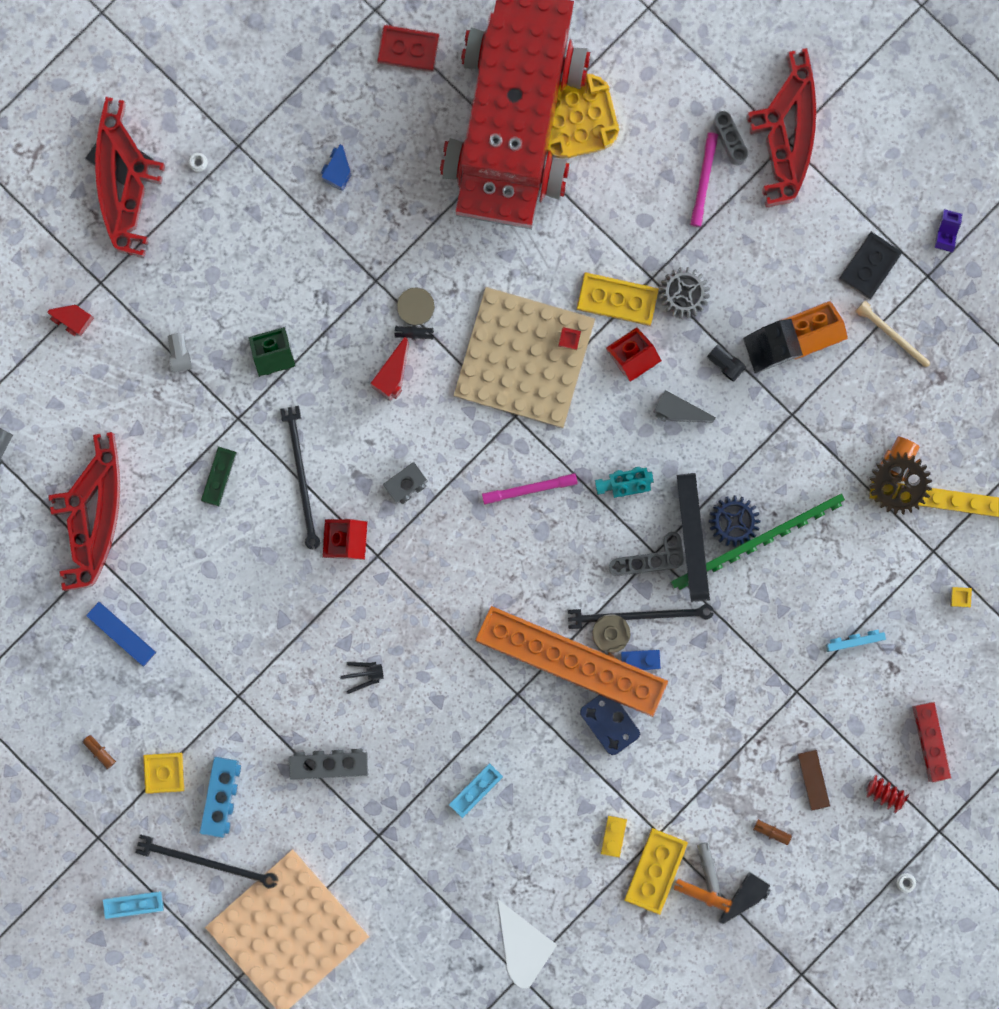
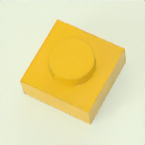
(961, 597)

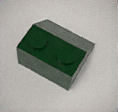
(271, 351)

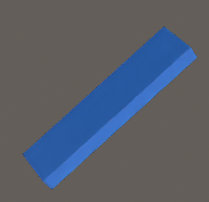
(121, 634)

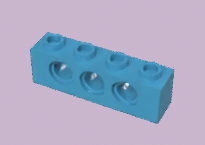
(209, 825)

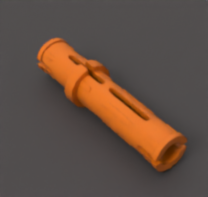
(711, 899)

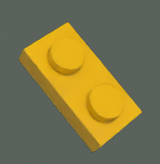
(613, 836)

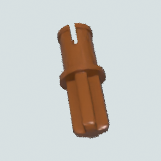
(99, 751)
(772, 832)

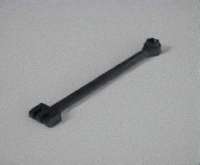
(291, 418)
(639, 615)
(148, 846)

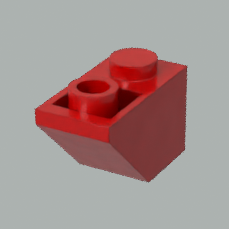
(72, 317)

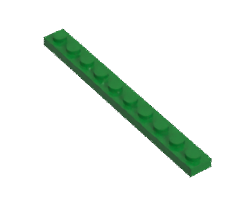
(766, 538)

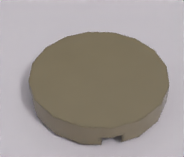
(415, 306)
(611, 633)

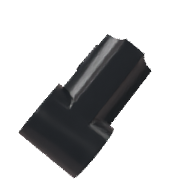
(729, 365)

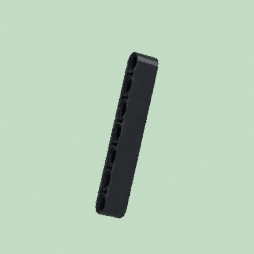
(693, 537)

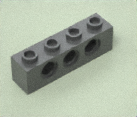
(298, 771)

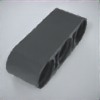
(730, 147)

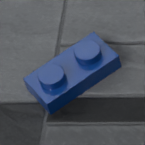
(642, 659)

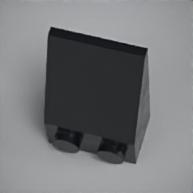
(772, 345)

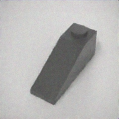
(676, 409)

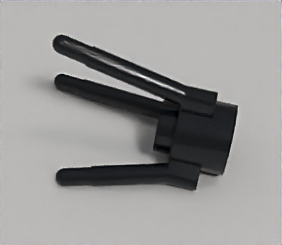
(375, 673)

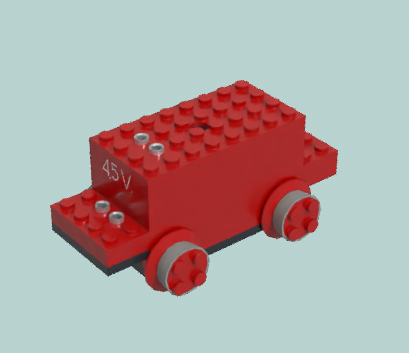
(514, 111)

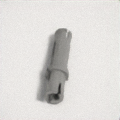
(707, 864)

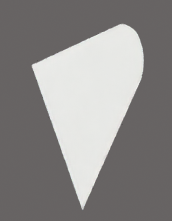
(524, 947)

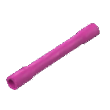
(698, 210)
(499, 495)

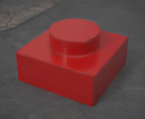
(569, 338)

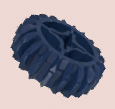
(726, 515)

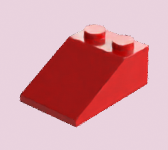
(390, 377)

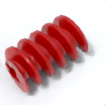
(886, 794)

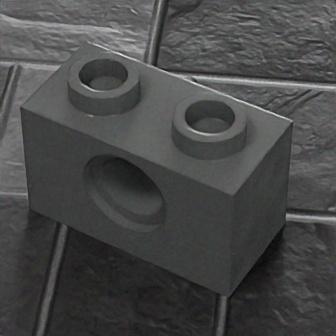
(410, 473)

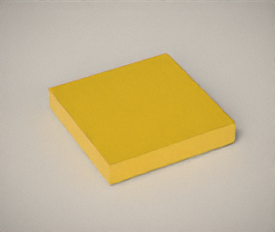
(163, 773)

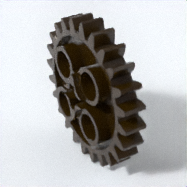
(917, 490)

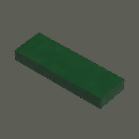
(218, 476)

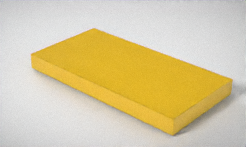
(617, 299)
(656, 871)

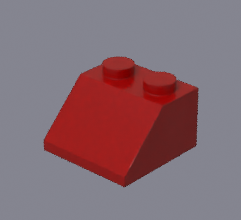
(634, 354)
(344, 539)

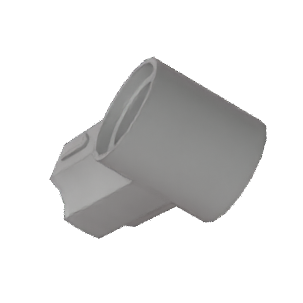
(179, 357)

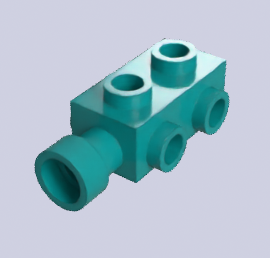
(627, 484)

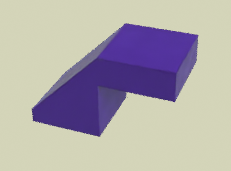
(948, 230)

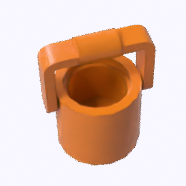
(902, 445)

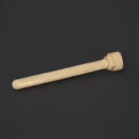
(865, 311)

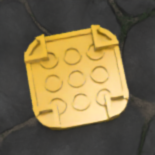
(583, 120)

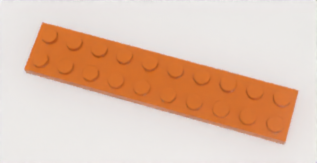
(572, 661)

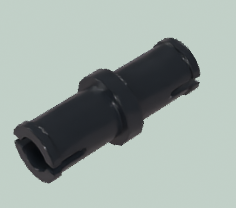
(414, 332)

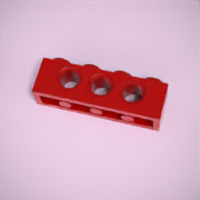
(931, 742)

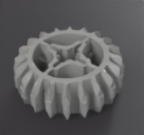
(680, 284)

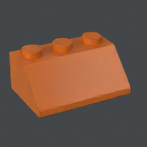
(818, 328)

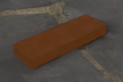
(813, 780)

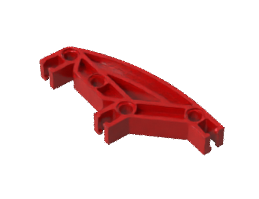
(794, 166)
(117, 218)
(96, 547)

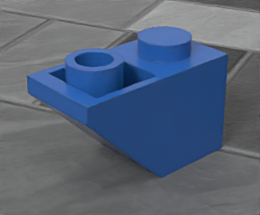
(337, 171)

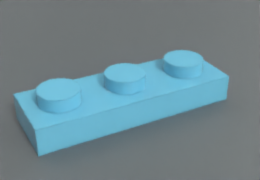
(855, 640)
(476, 790)
(133, 905)

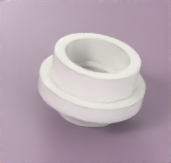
(198, 156)
(912, 883)

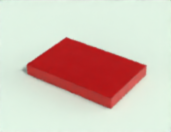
(408, 48)

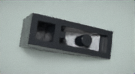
(748, 894)

